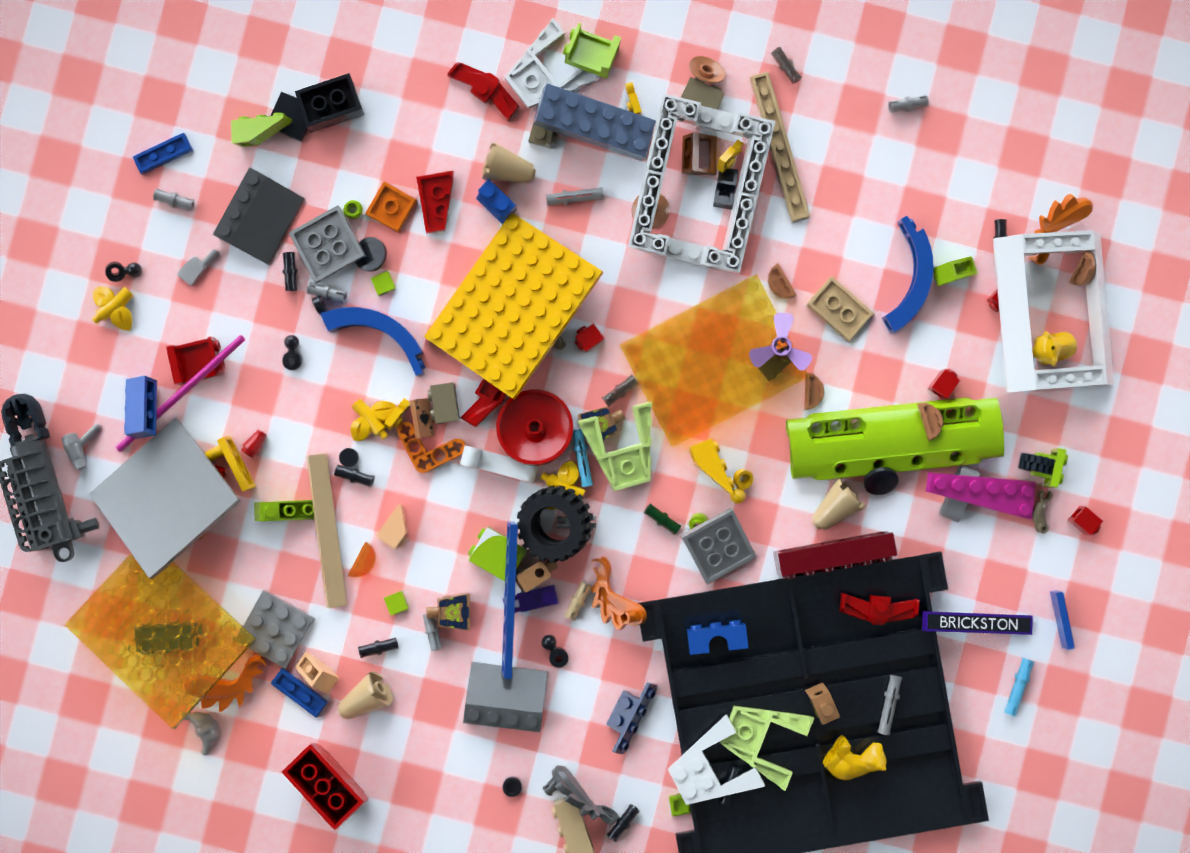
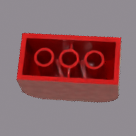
(325, 785)

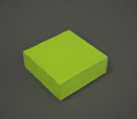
(383, 283)
(396, 603)
(678, 805)

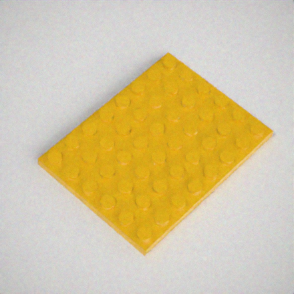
(513, 305)

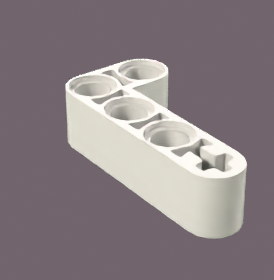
(497, 464)

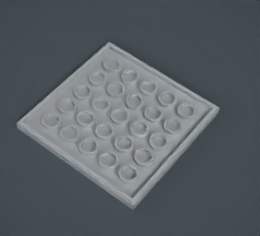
(164, 498)

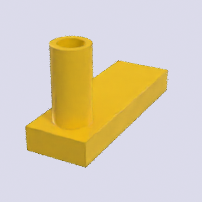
(229, 450)

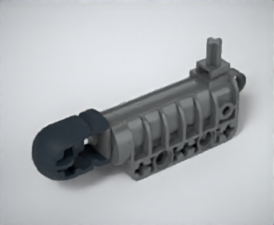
(36, 483)

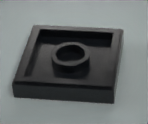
(290, 107)

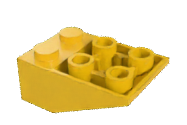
(706, 459)

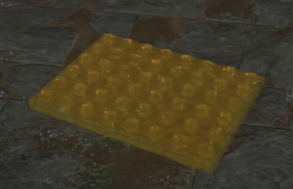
(700, 362)
(160, 636)

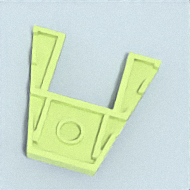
(629, 464)
(751, 728)

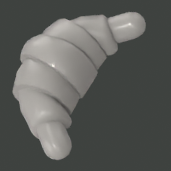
(205, 728)

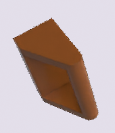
(690, 154)

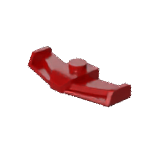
(485, 87)
(489, 399)
(878, 609)

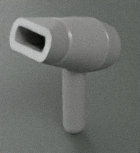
(74, 446)

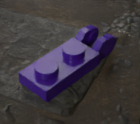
(536, 598)

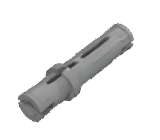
(551, 199)
(892, 695)

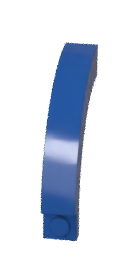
(921, 277)
(363, 317)

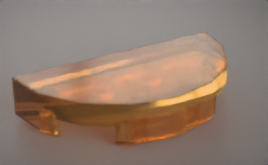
(364, 562)

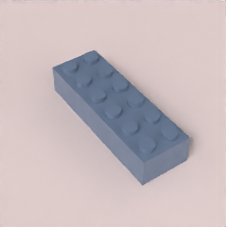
(594, 122)

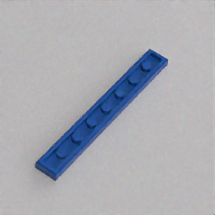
(509, 599)

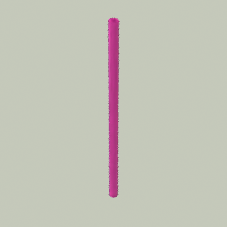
(189, 385)

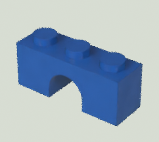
(700, 636)

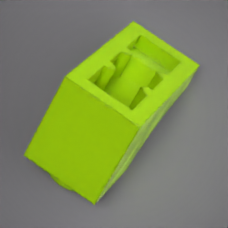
(954, 271)

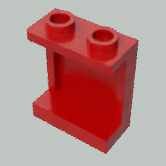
(192, 357)

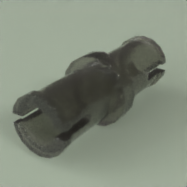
(786, 65)
(620, 390)

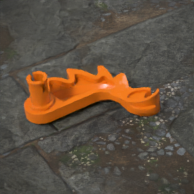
(1061, 216)
(612, 605)
(227, 690)

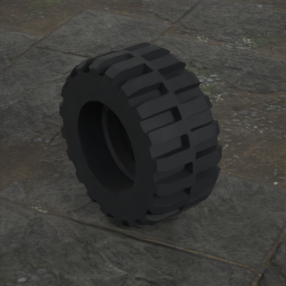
(538, 540)

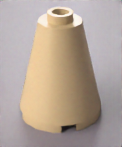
(506, 166)
(837, 506)
(366, 697)

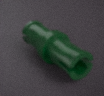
(662, 519)

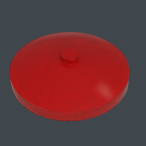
(534, 427)

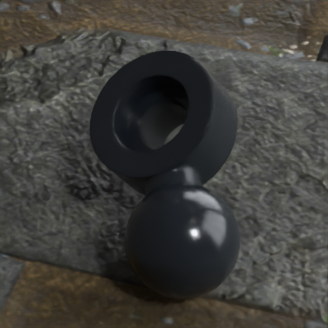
(133, 270)
(291, 343)
(549, 643)

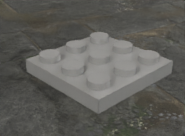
(327, 244)
(718, 546)
(277, 628)

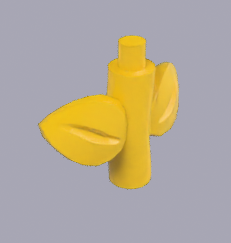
(113, 307)
(370, 419)
(566, 476)

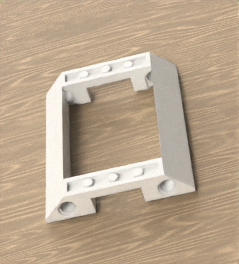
(759, 135)
(1015, 320)

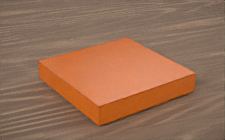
(391, 207)

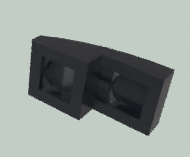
(725, 189)

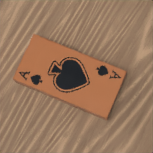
(422, 418)

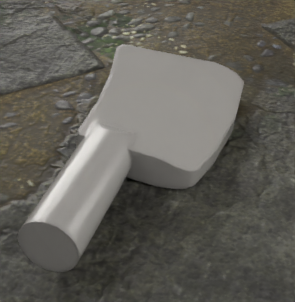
(195, 267)

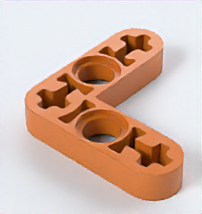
(422, 453)

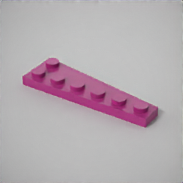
(999, 494)

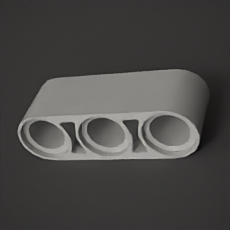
(953, 508)

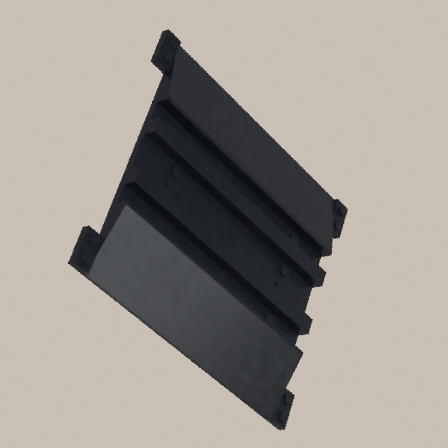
(793, 645)

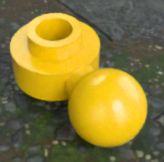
(738, 494)

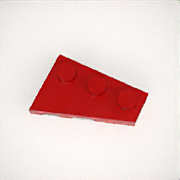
(435, 199)

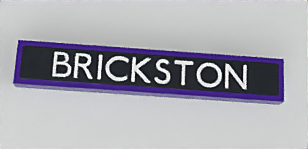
(977, 623)

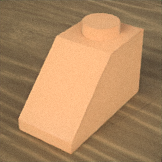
(395, 528)
(316, 673)

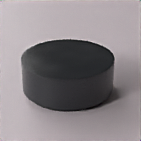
(319, 304)
(348, 457)
(512, 786)

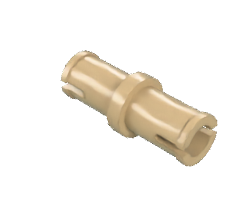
(577, 601)

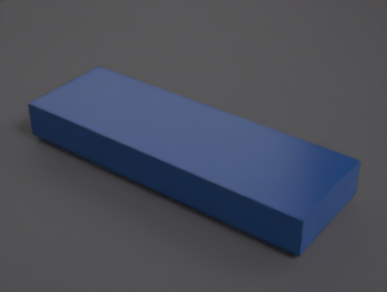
(162, 153)
(1062, 619)
(299, 692)

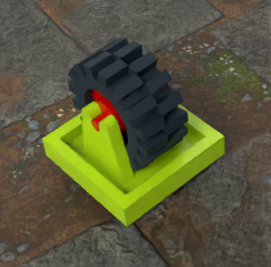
(1045, 466)

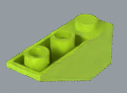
(254, 131)
(283, 510)

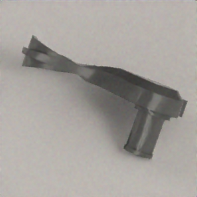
(576, 796)

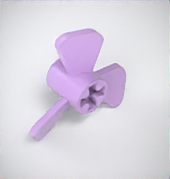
(782, 325)

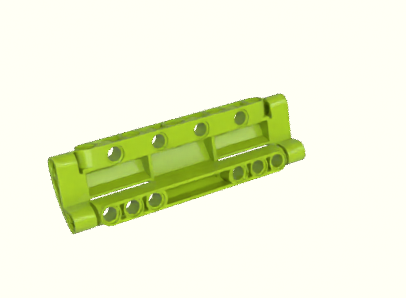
(895, 438)

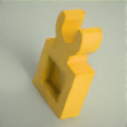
(633, 104)
(728, 158)
(395, 417)

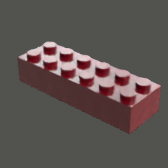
(834, 553)

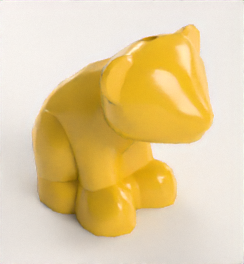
(1054, 347)
(846, 765)

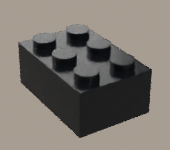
(329, 102)

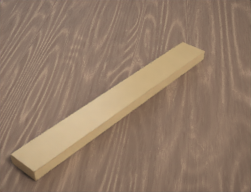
(780, 148)
(326, 530)

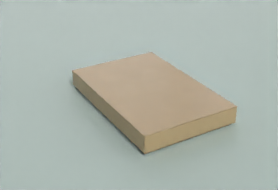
(840, 309)

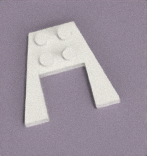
(530, 76)
(696, 777)

